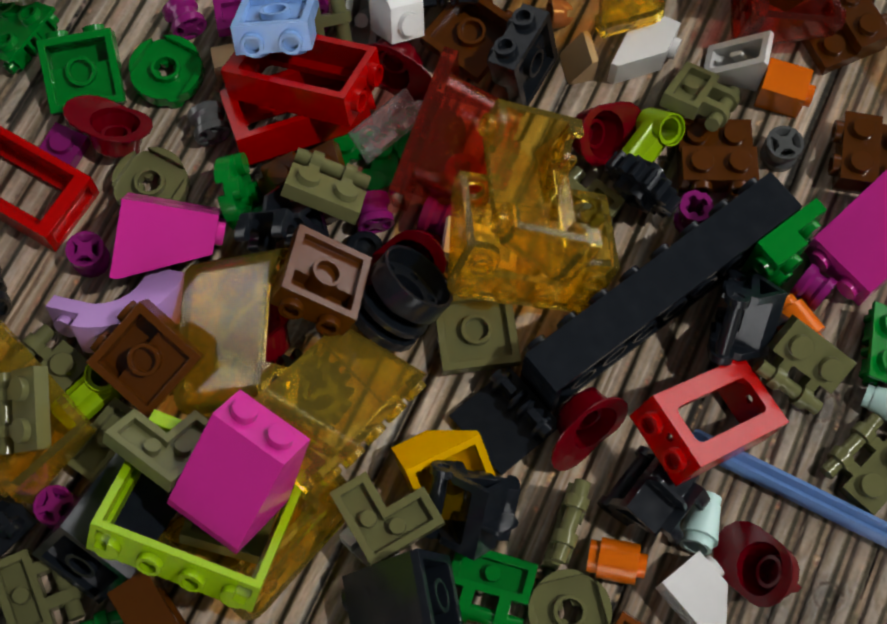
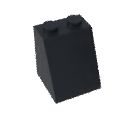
(65, 544)
(403, 590)

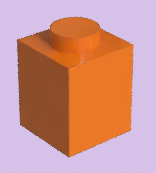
(785, 88)

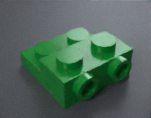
(81, 66)
(780, 250)

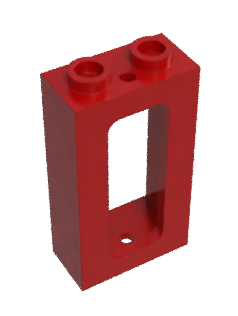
(329, 58)
(287, 134)
(76, 188)
(683, 454)

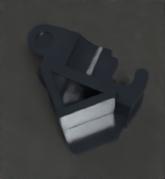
(276, 221)
(749, 319)
(651, 499)
(485, 512)

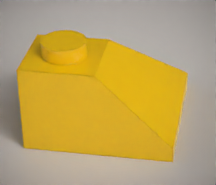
(418, 453)

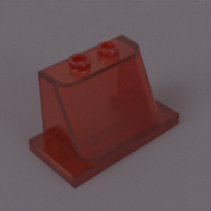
(443, 137)

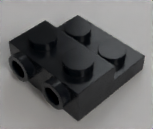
(523, 54)

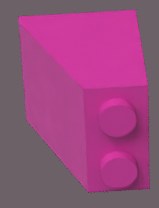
(162, 233)
(856, 244)
(239, 471)

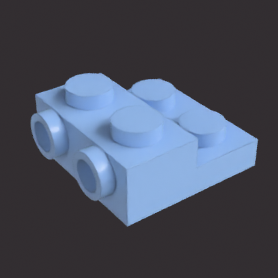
(274, 27)

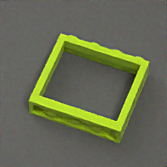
(174, 564)

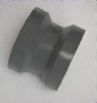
(209, 123)
(779, 140)

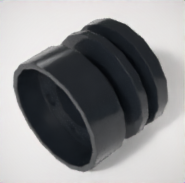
(402, 298)

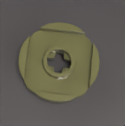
(146, 165)
(573, 587)

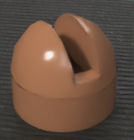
(558, 13)

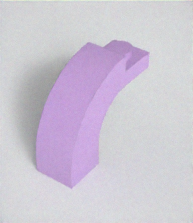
(90, 320)

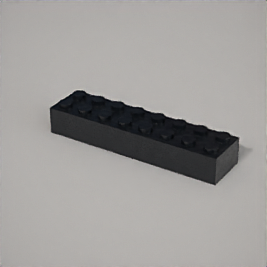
(655, 293)

